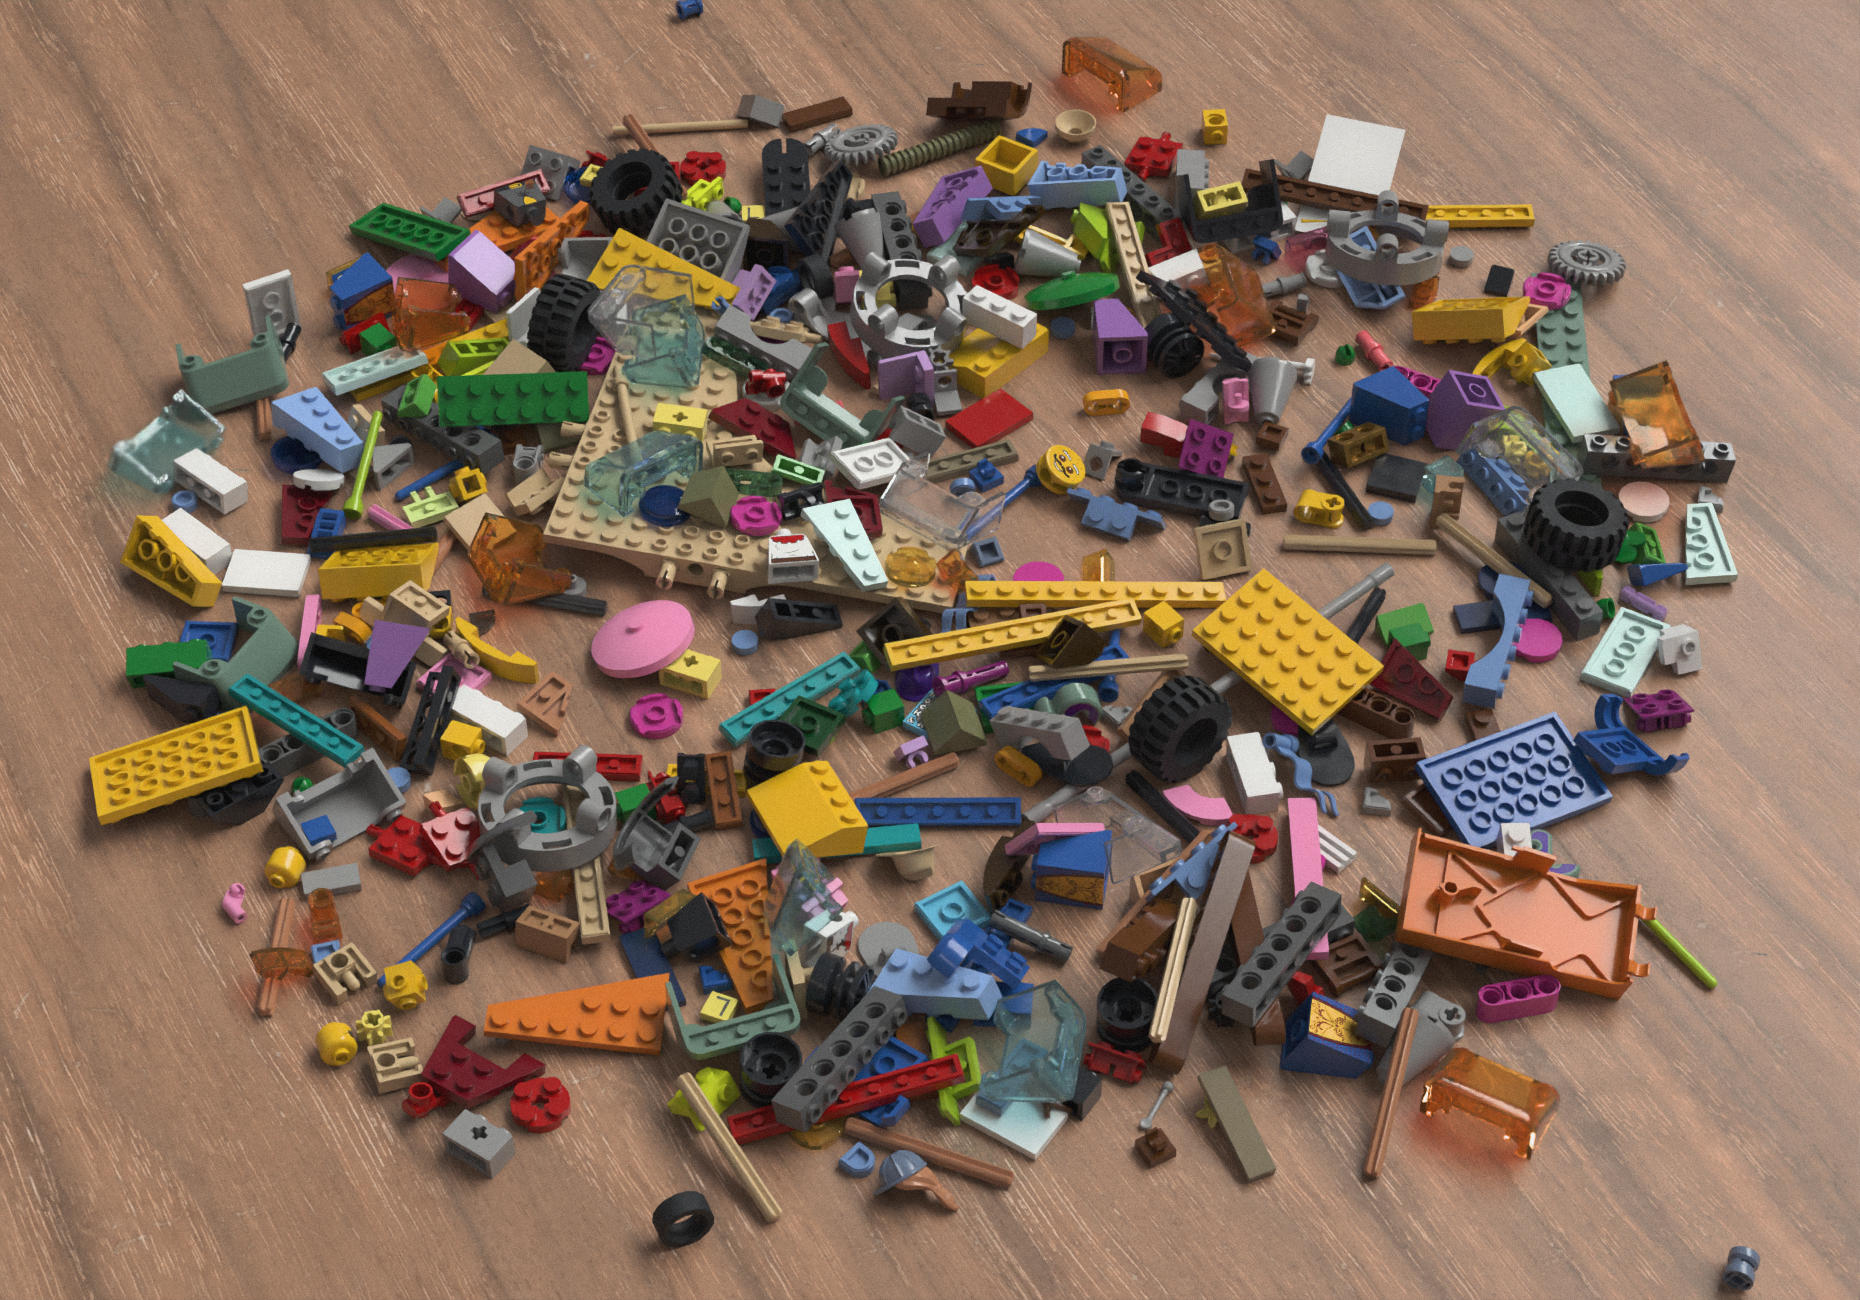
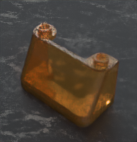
(1126, 74)
(1241, 295)
(426, 313)
(1656, 418)
(510, 563)
(1493, 1095)

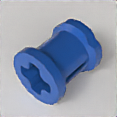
(683, 11)

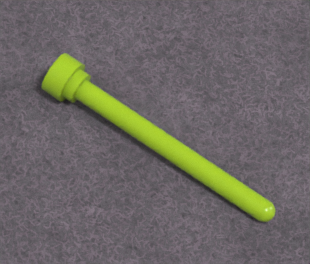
(354, 506)
(1681, 952)

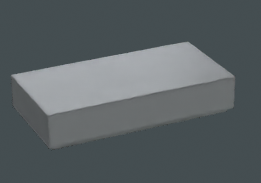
(336, 879)

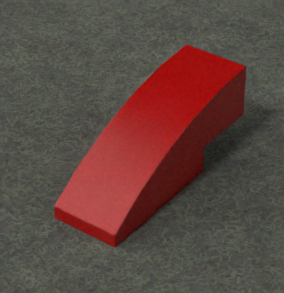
(849, 353)
(1163, 432)

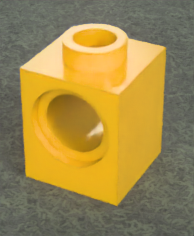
(1214, 126)
(1163, 624)
(461, 740)

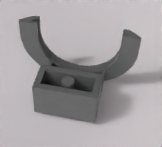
(650, 848)
(506, 885)

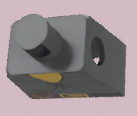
(521, 203)

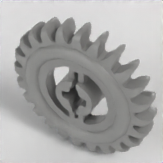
(861, 145)
(1611, 270)

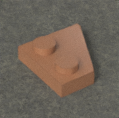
(547, 702)

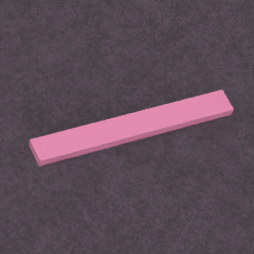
(1306, 855)

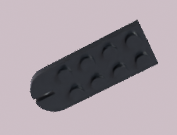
(785, 175)
(1176, 488)

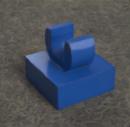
(1265, 247)
(986, 476)

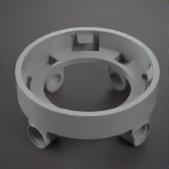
(1384, 265)
(879, 326)
(594, 820)

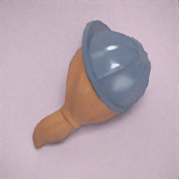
(910, 1172)

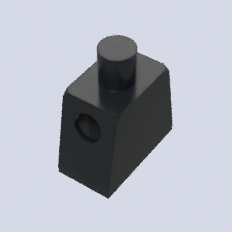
(696, 931)

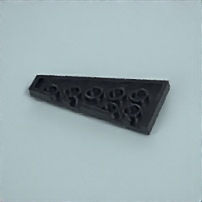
(823, 207)
(1192, 310)

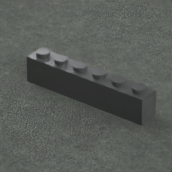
(1570, 600)

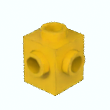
(1526, 363)
(475, 481)
(405, 985)

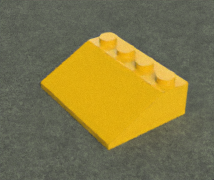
(1468, 319)
(988, 362)
(376, 570)
(812, 807)

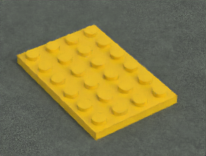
(1287, 651)
(174, 765)

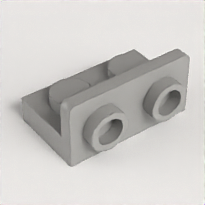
(819, 455)

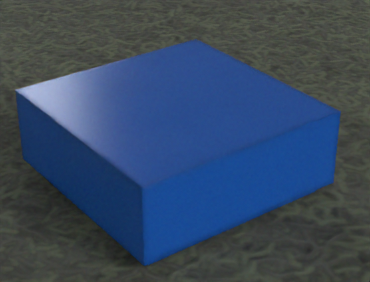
(318, 830)

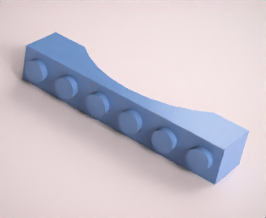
(1486, 676)

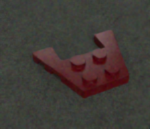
(468, 1076)

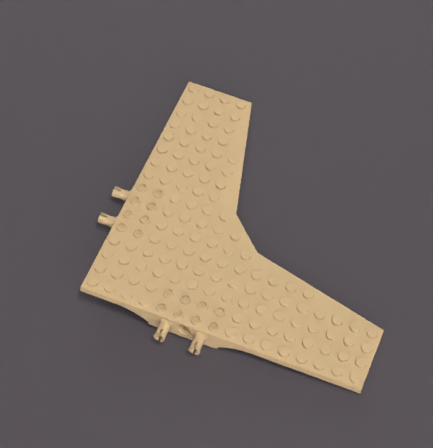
(698, 549)

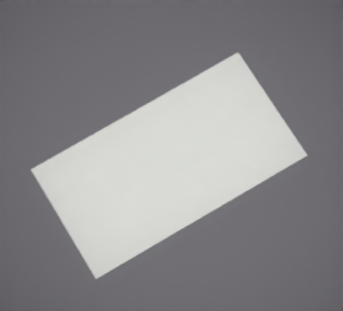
(1352, 157)

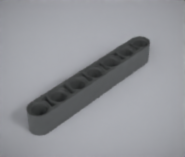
(290, 753)

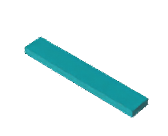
(772, 707)
(296, 720)
(877, 841)

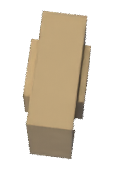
(331, 977)
(387, 1068)

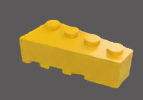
(169, 563)

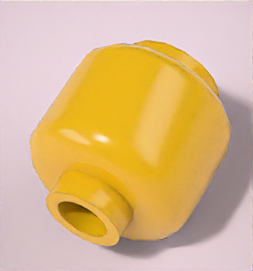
(284, 867)
(335, 1042)

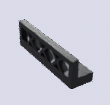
(435, 722)

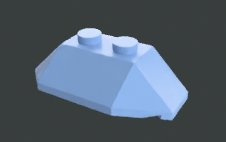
(1370, 294)

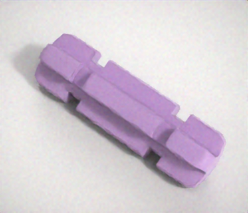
(1643, 603)

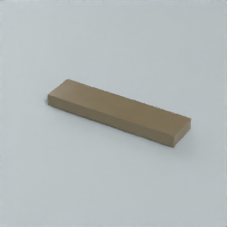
(961, 463)
(1236, 1124)

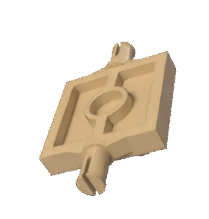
(773, 328)

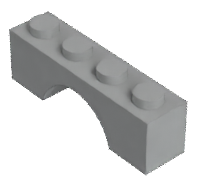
(785, 357)
(1201, 401)
(1058, 733)

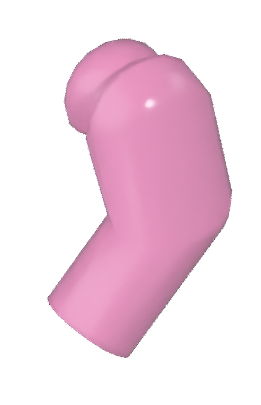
(233, 901)

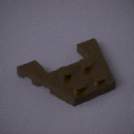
(987, 237)

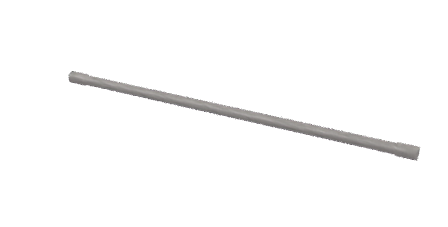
(1372, 580)

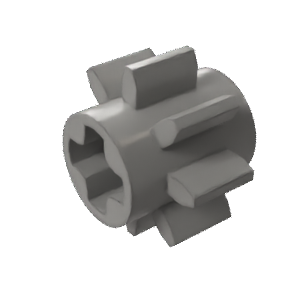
(940, 354)

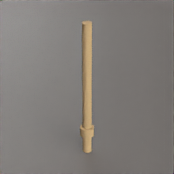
(686, 126)
(621, 386)

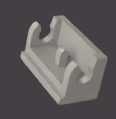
(916, 431)

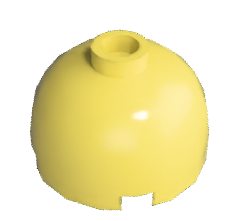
(470, 774)

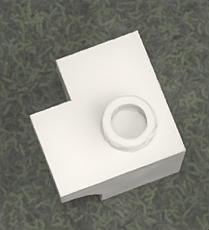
(1680, 648)

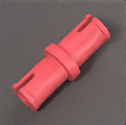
(1373, 350)

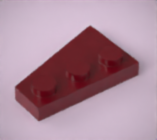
(300, 512)
(1411, 683)

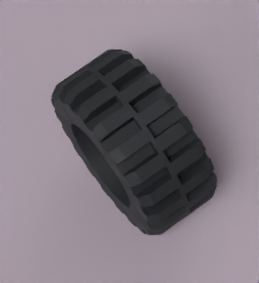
(624, 176)
(561, 322)
(1576, 525)
(1179, 728)

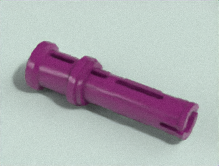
(961, 681)

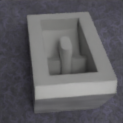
(760, 110)
(391, 462)

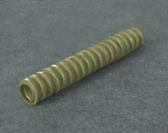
(939, 147)

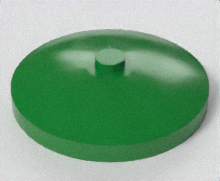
(1071, 290)

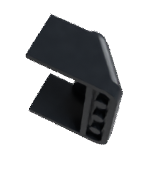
(1260, 216)
(347, 666)

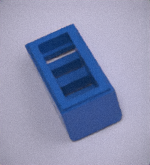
(327, 520)
(1649, 573)

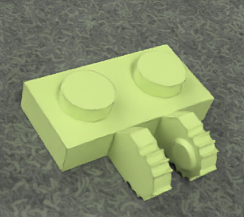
(428, 510)

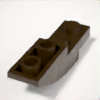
(1003, 871)

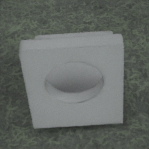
(1298, 167)
(444, 211)
(946, 396)
(1105, 451)

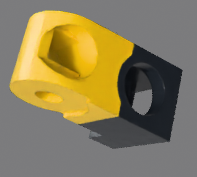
(444, 625)

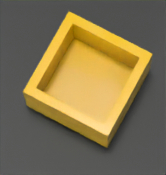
(1008, 164)

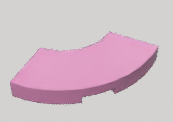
(1200, 808)

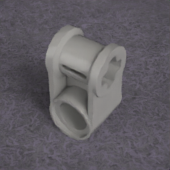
(527, 461)
(1444, 1011)

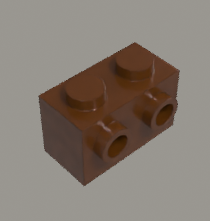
(1393, 759)

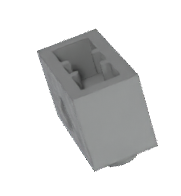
(479, 1143)

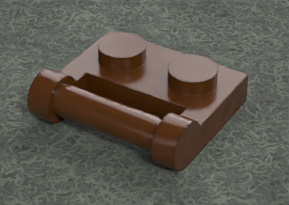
(1291, 323)
(1344, 956)

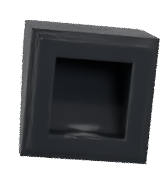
(1002, 259)
(1499, 280)

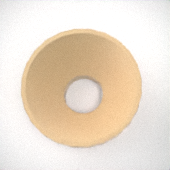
(1075, 122)

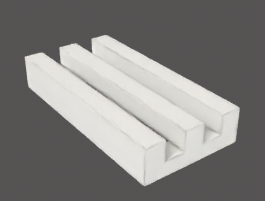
(1332, 845)

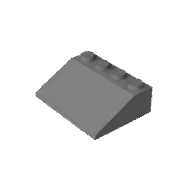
(701, 238)

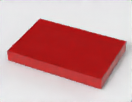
(989, 419)

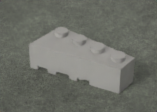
(1197, 167)

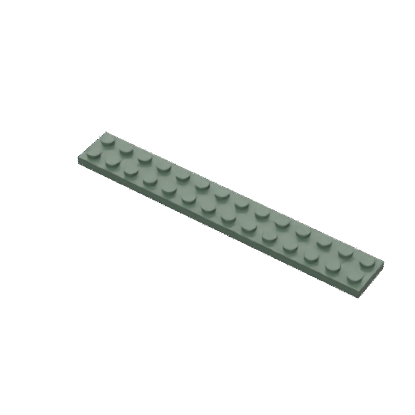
(1563, 343)

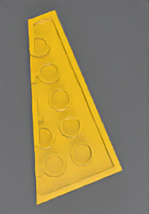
(630, 249)

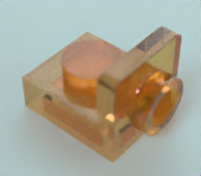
(1424, 293)
(955, 570)
(554, 884)

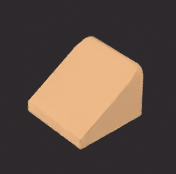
(446, 800)

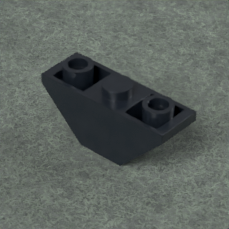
(242, 798)

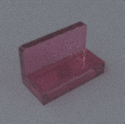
(1303, 245)

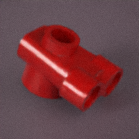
(768, 381)
(422, 1100)

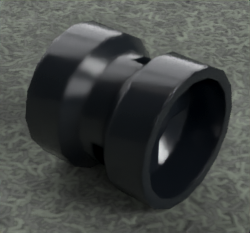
(920, 404)

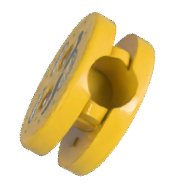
(1060, 469)

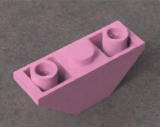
(844, 284)

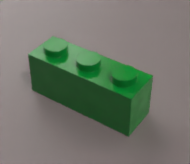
(158, 659)

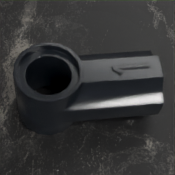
(457, 954)

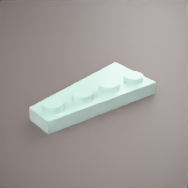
(848, 541)
(1706, 547)

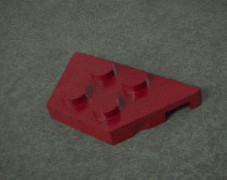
(749, 418)
(864, 503)

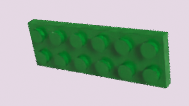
(410, 231)
(512, 399)

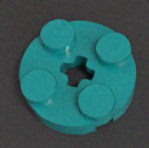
(853, 692)
(551, 815)

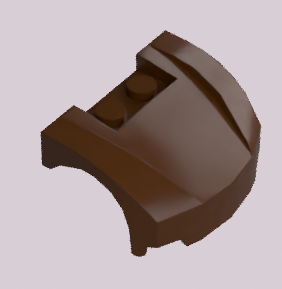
(984, 100)

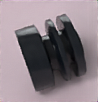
(1173, 346)
(771, 750)
(837, 986)
(1126, 1014)
(766, 1066)

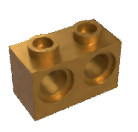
(1358, 444)

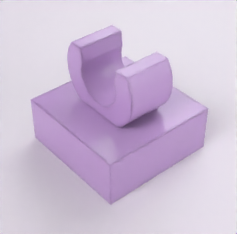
(912, 749)

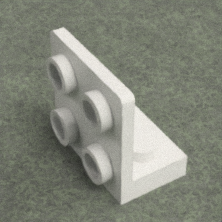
(519, 317)

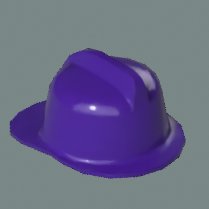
(916, 682)

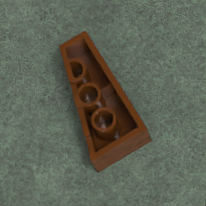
(1143, 943)

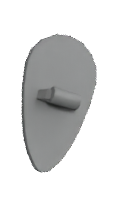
(880, 941)

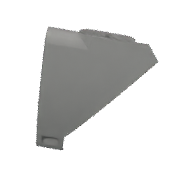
(811, 311)

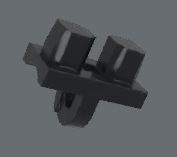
(789, 502)
(689, 768)

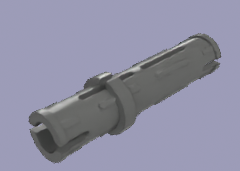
(1026, 934)

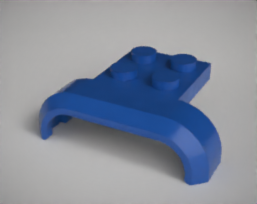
(1620, 749)
(988, 950)
(889, 1057)

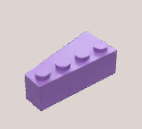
(946, 203)

